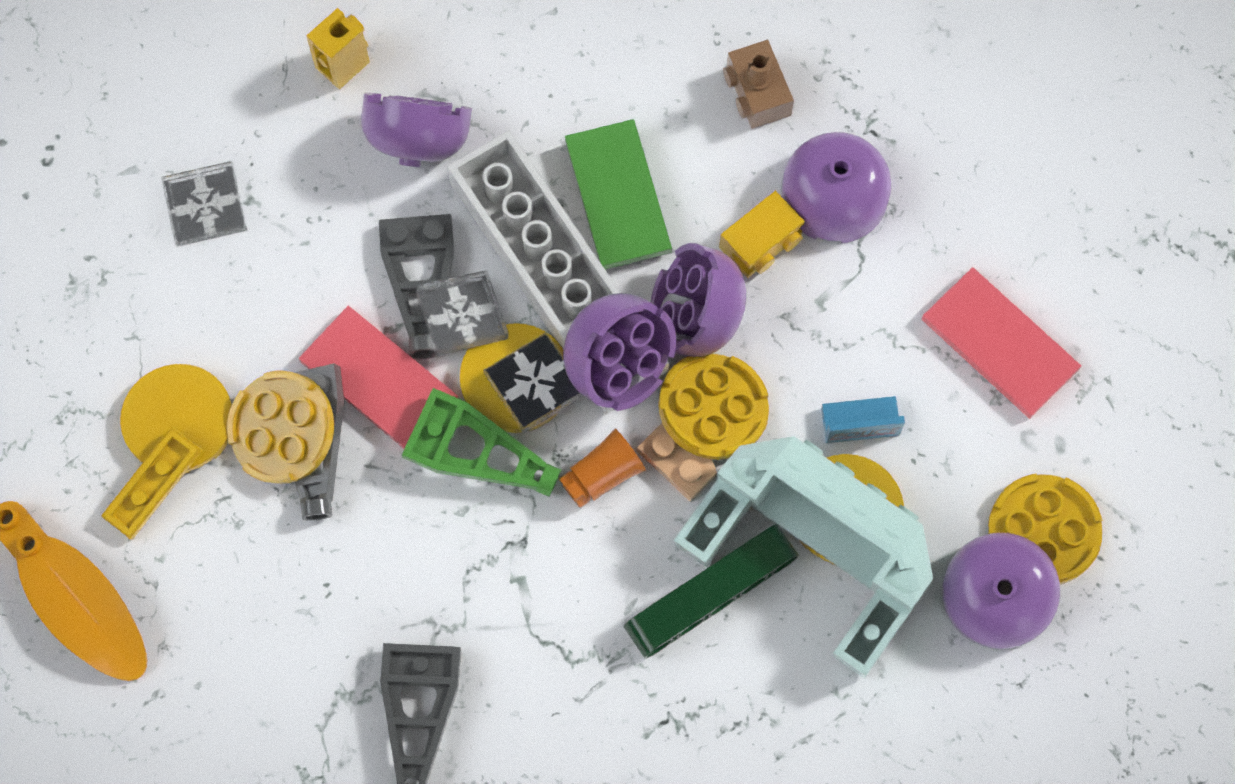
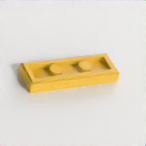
(151, 483)

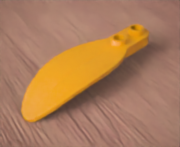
(74, 598)

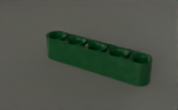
(710, 591)

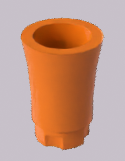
(602, 469)

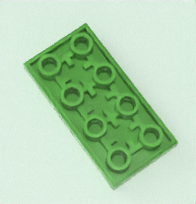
(618, 194)

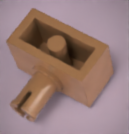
(759, 84)

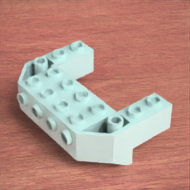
(831, 515)

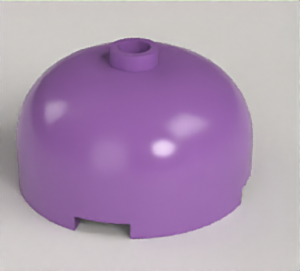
(414, 127)
(837, 186)
(715, 294)
(617, 332)
(979, 608)

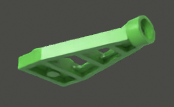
(434, 433)

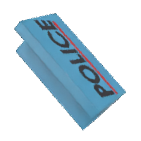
(861, 419)

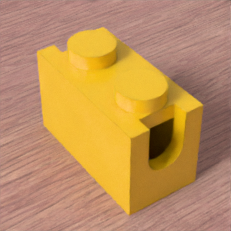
(339, 47)
(762, 235)

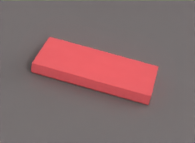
(1001, 342)
(375, 374)

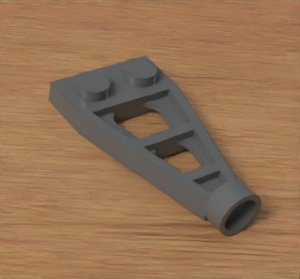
(415, 238)
(322, 485)
(418, 666)

